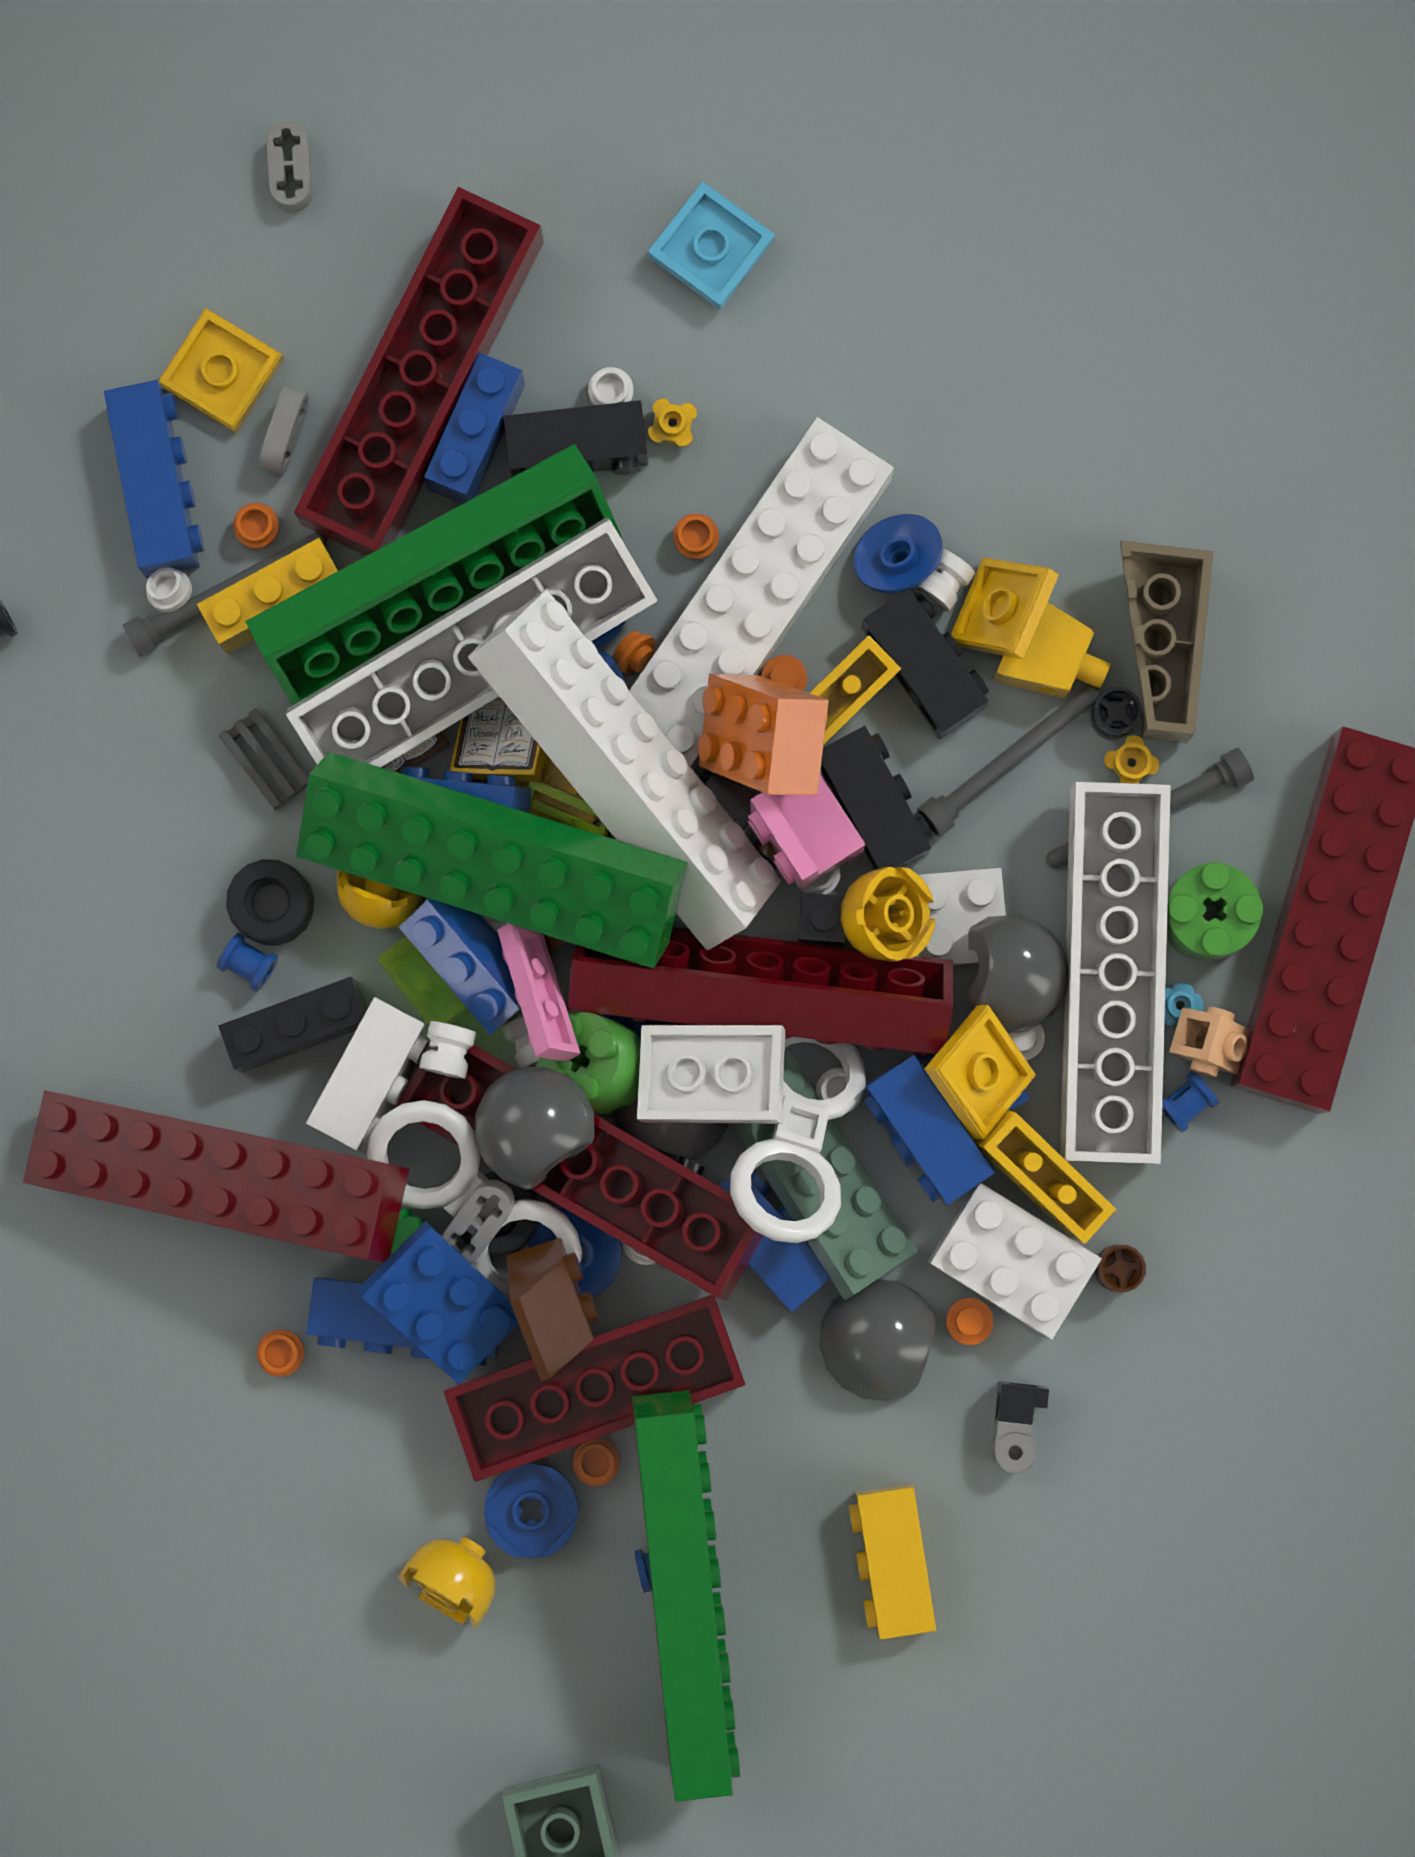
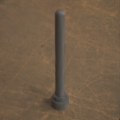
(148, 632)
(1230, 771)
(944, 810)

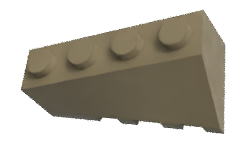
(1168, 621)

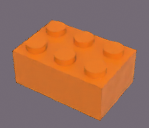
(763, 734)

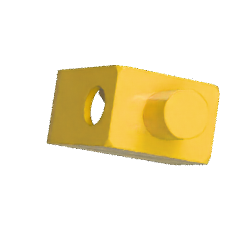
(1054, 658)

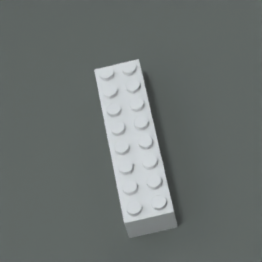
(762, 579)
(428, 677)
(624, 764)
(1115, 972)

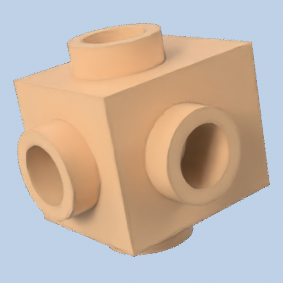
(1210, 1041)

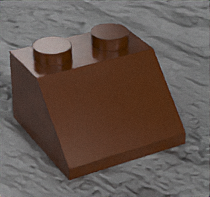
(550, 1304)

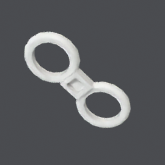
(800, 1141)
(457, 1190)

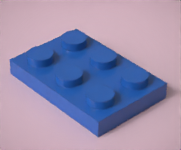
(440, 1302)

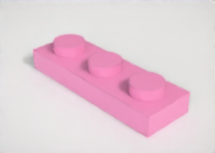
(538, 993)

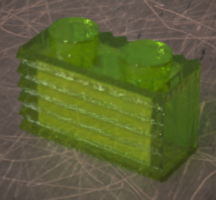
(421, 984)

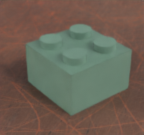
(560, 1816)

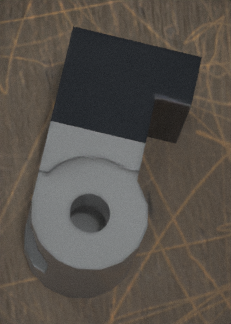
(1013, 1424)

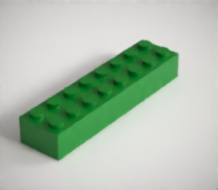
(426, 573)
(490, 859)
(685, 1608)

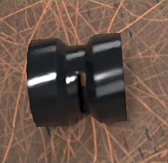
(1120, 706)

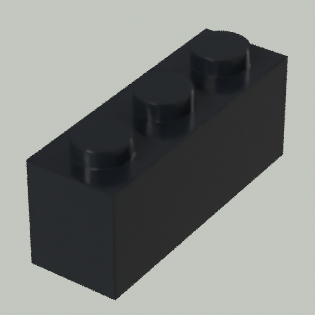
(605, 435)
(928, 662)
(875, 800)
(294, 1024)

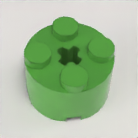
(1237, 914)
(606, 1061)

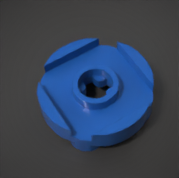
(531, 1538)

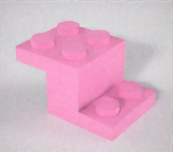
(806, 832)

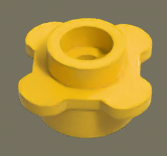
(677, 435)
(1132, 749)

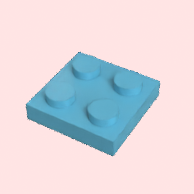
(711, 245)

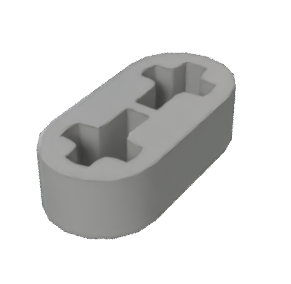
(279, 167)
(284, 430)
(486, 1227)

